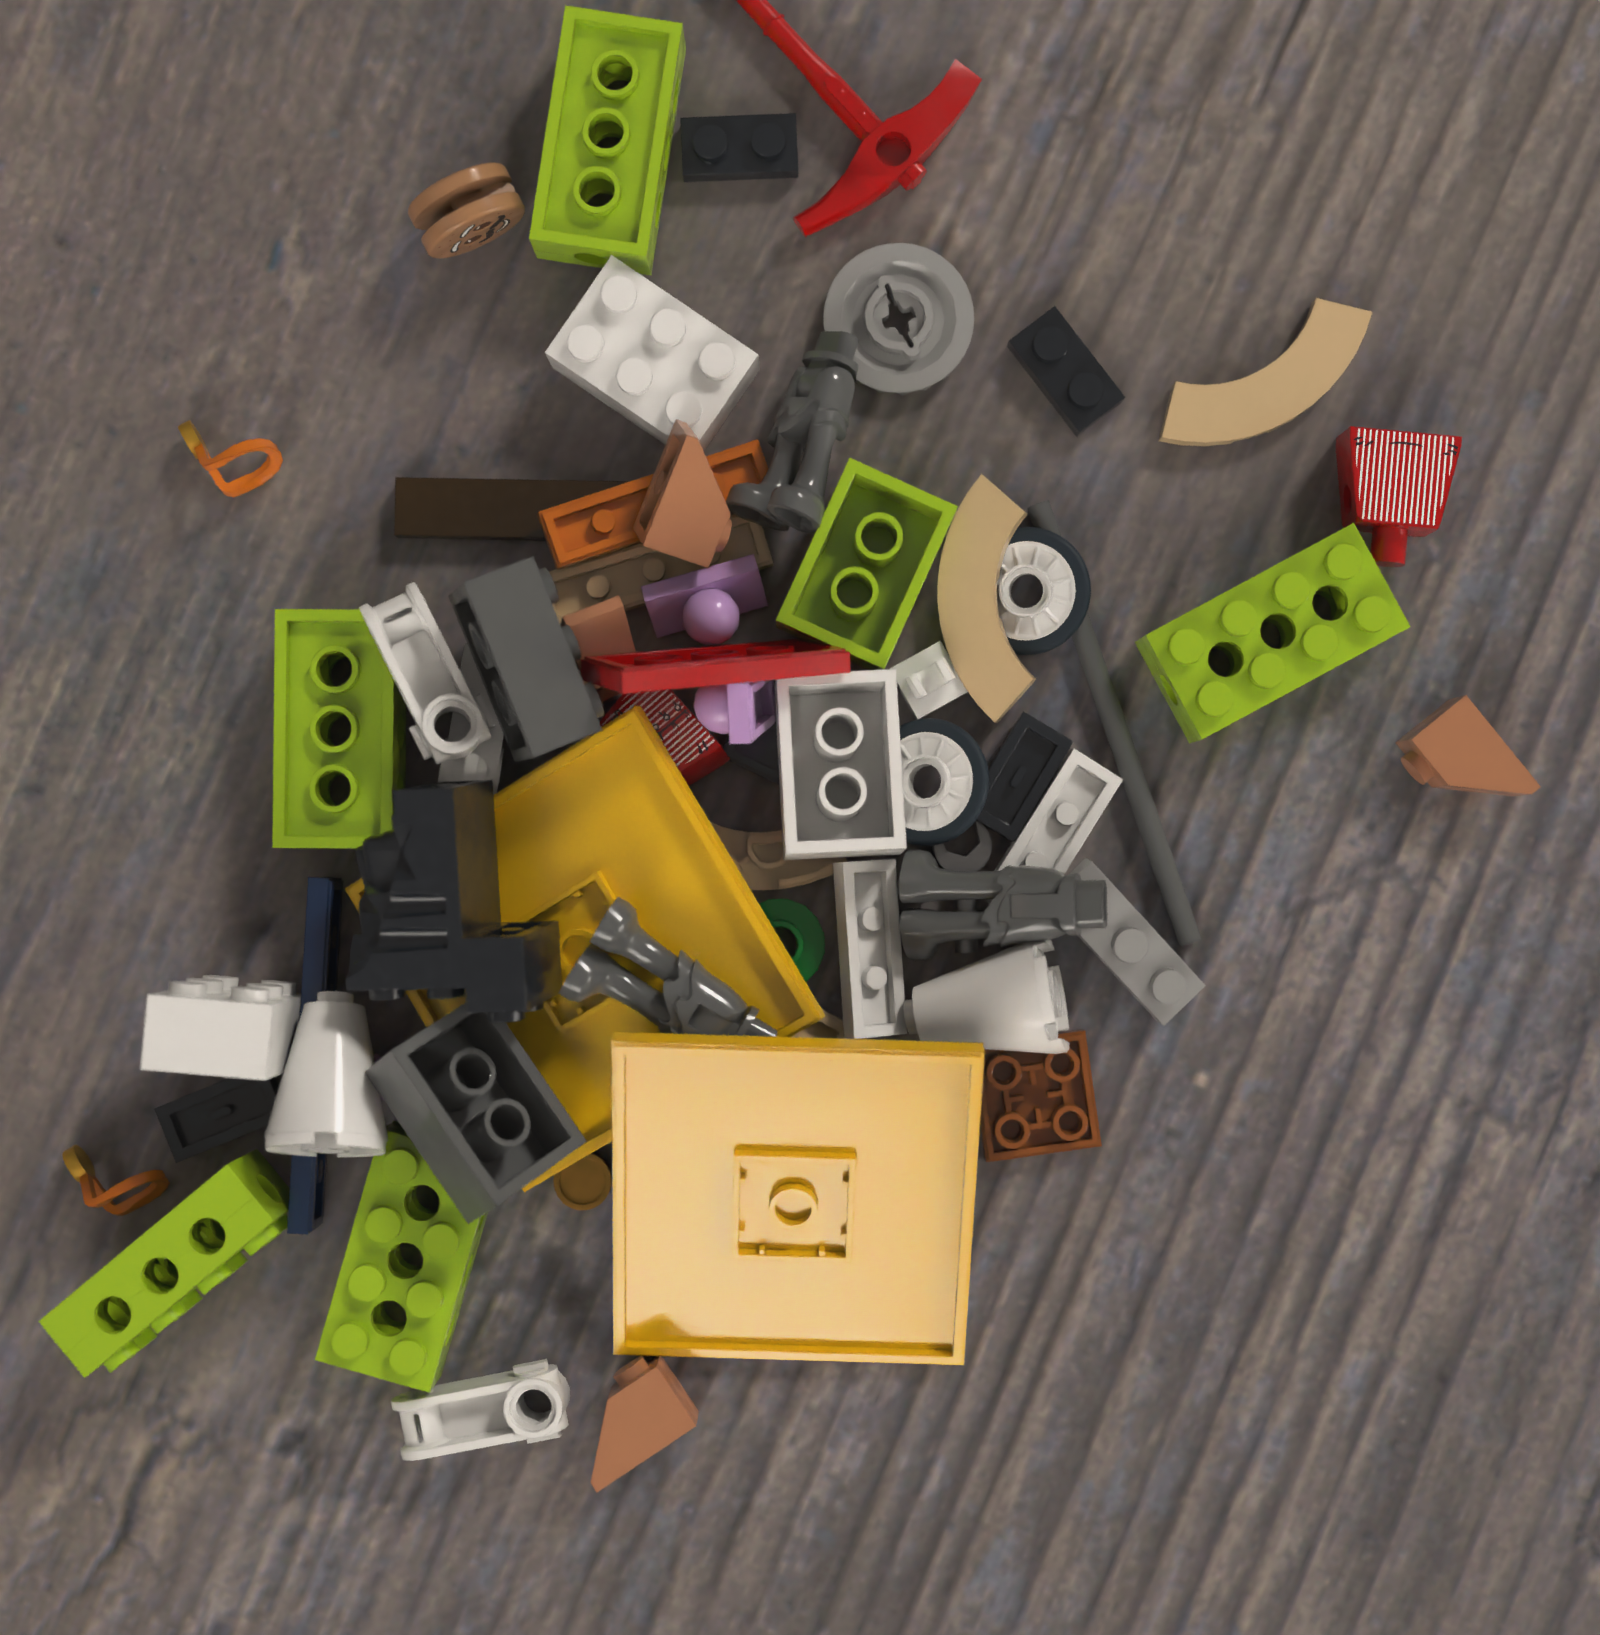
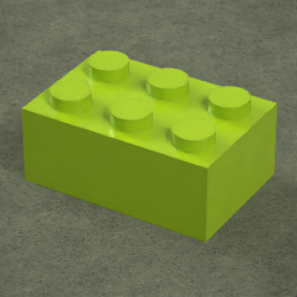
(866, 565)

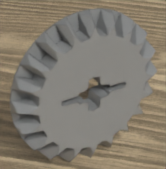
(917, 284)

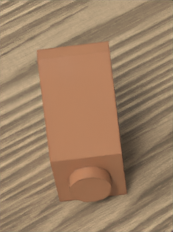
(683, 503)
(601, 631)
(1463, 753)
(640, 1418)

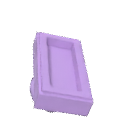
(706, 600)
(737, 709)

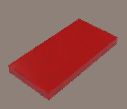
(714, 665)

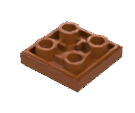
(1038, 1101)

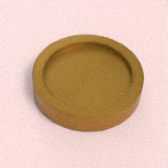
(584, 1183)

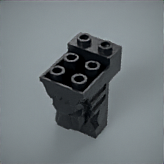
(436, 910)

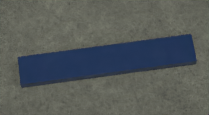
(318, 975)

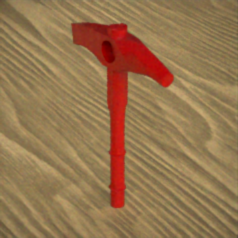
(889, 149)

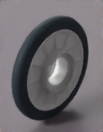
(1064, 591)
(962, 784)

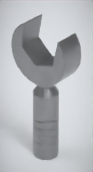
(972, 862)

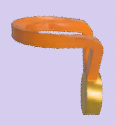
(242, 484)
(96, 1196)

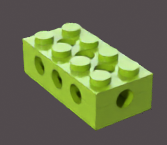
(591, 54)
(1309, 646)
(304, 711)
(159, 1272)
(357, 1328)

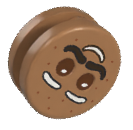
(466, 210)

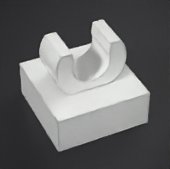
(928, 680)

